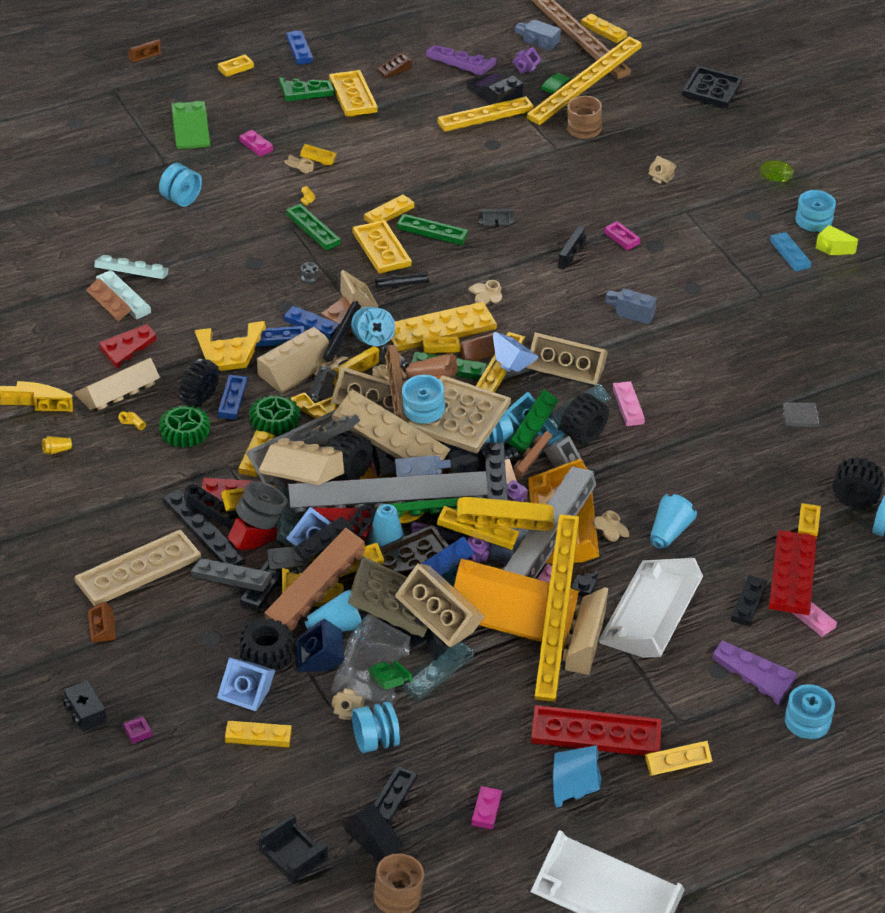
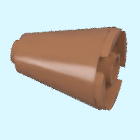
(440, 365)

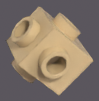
(662, 170)
(339, 703)

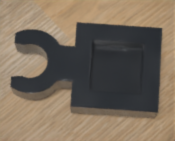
(585, 583)

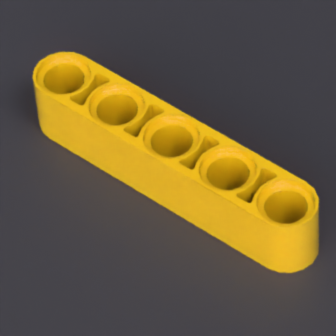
(505, 513)

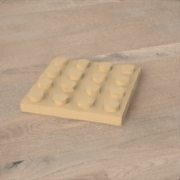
(468, 415)

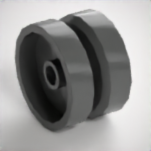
(261, 505)

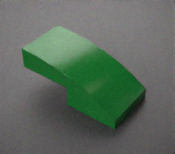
(555, 82)

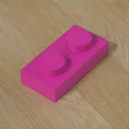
(256, 143)
(622, 235)
(486, 807)

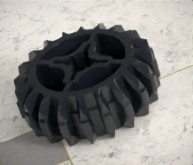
(199, 382)

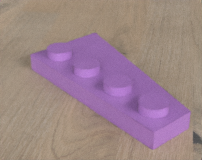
(461, 59)
(764, 674)

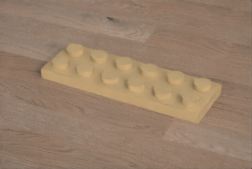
(388, 430)
(137, 567)

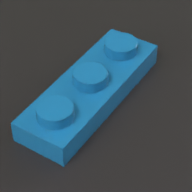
(790, 251)

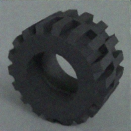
(584, 419)
(356, 454)
(858, 483)
(266, 633)

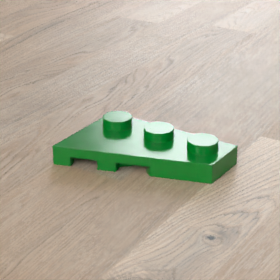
(300, 90)

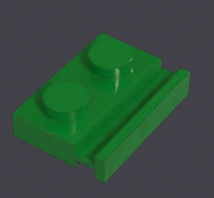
(389, 675)

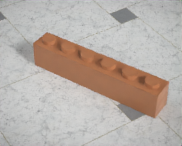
(317, 579)

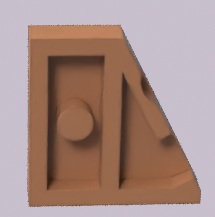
(337, 311)

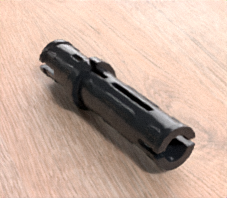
(400, 280)

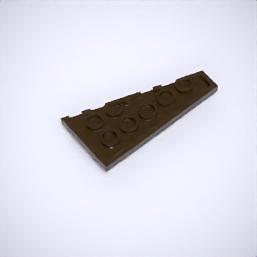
(407, 552)

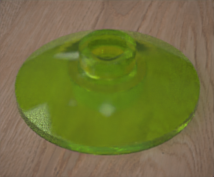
(776, 170)

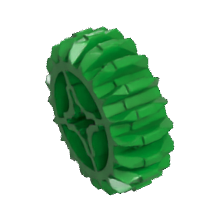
(274, 415)
(184, 426)

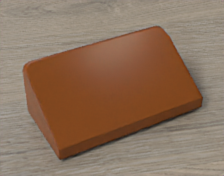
(144, 51)
(478, 348)
(102, 623)

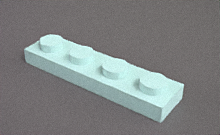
(136, 267)
(137, 304)

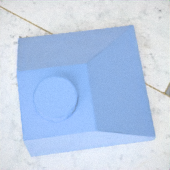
(512, 353)
(307, 526)
(245, 683)

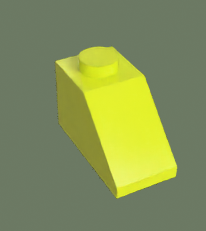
(836, 242)

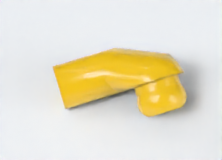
(308, 197)
(131, 418)

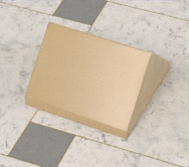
(356, 290)

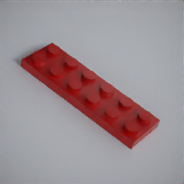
(793, 572)
(589, 728)

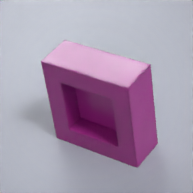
(137, 729)

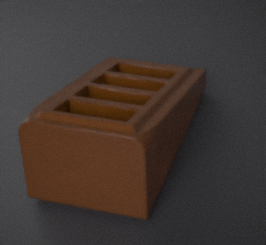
(395, 65)

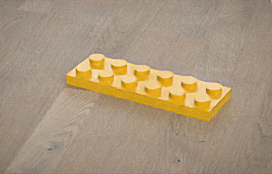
(446, 323)

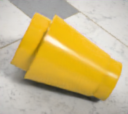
(54, 445)

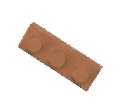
(108, 299)
(531, 455)

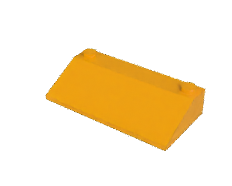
(543, 488)
(509, 599)

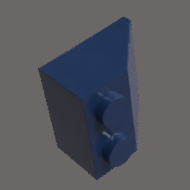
(319, 648)

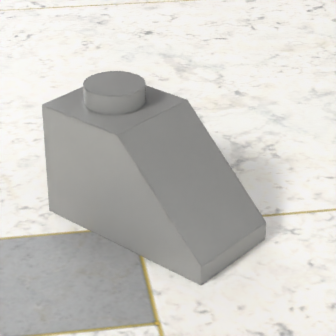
(562, 452)

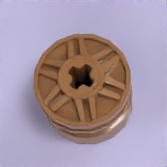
(584, 117)
(398, 884)

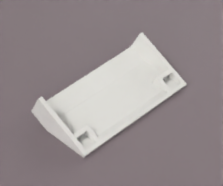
(652, 606)
(598, 883)

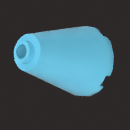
(671, 520)
(385, 526)
(337, 612)

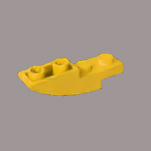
(38, 395)

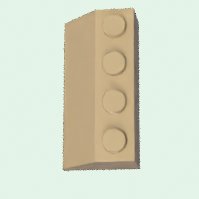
(568, 359)
(294, 360)
(118, 384)
(371, 387)
(302, 462)
(439, 605)
(585, 632)

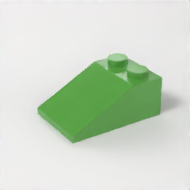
(190, 125)

